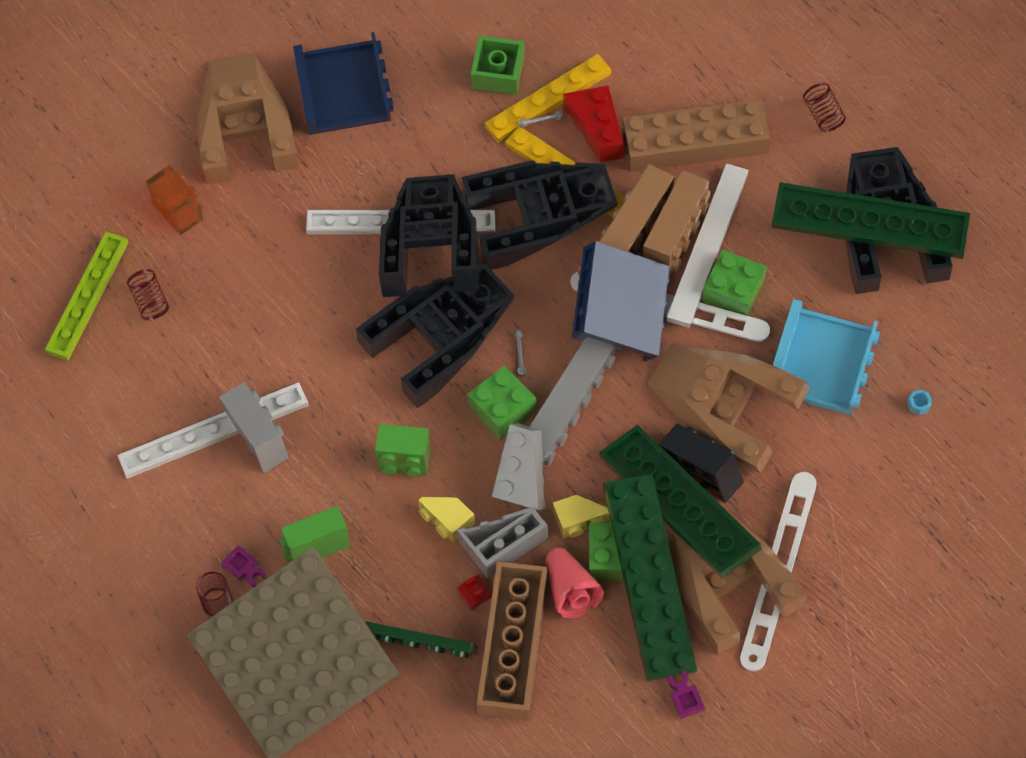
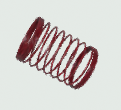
(819, 98)
(144, 286)
(202, 598)

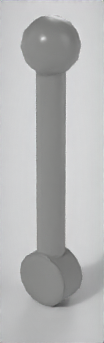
(558, 115)
(521, 371)

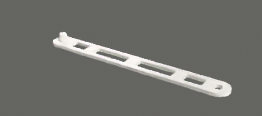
(754, 328)
(802, 486)

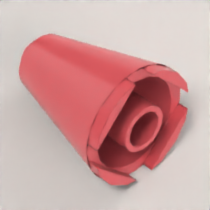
(571, 584)

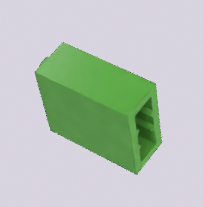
(323, 531)

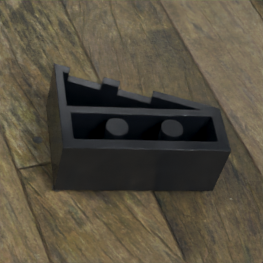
(704, 459)

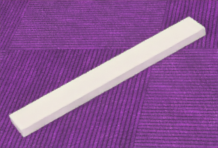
(370, 222)
(707, 245)
(204, 433)

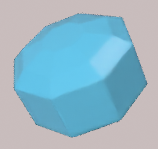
(919, 402)

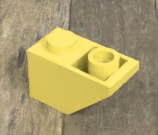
(576, 513)
(447, 515)

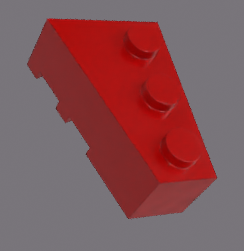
(597, 120)

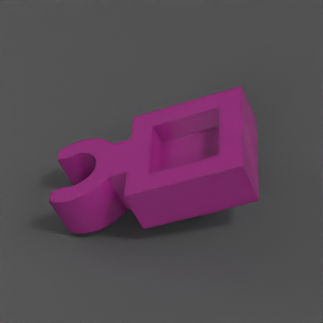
(242, 565)
(686, 699)

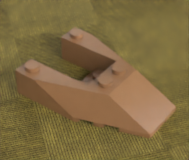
(241, 103)
(711, 390)
(704, 587)

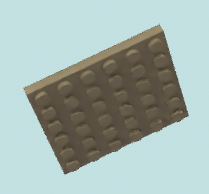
(293, 654)

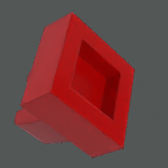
(474, 592)

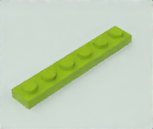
(86, 296)

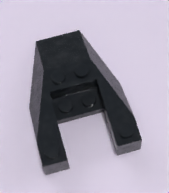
(889, 177)
(551, 201)
(427, 215)
(447, 320)

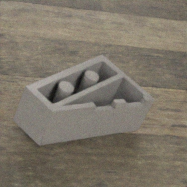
(255, 426)
(520, 468)
(503, 539)

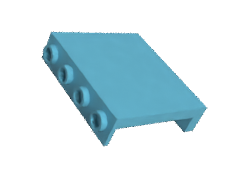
(827, 356)

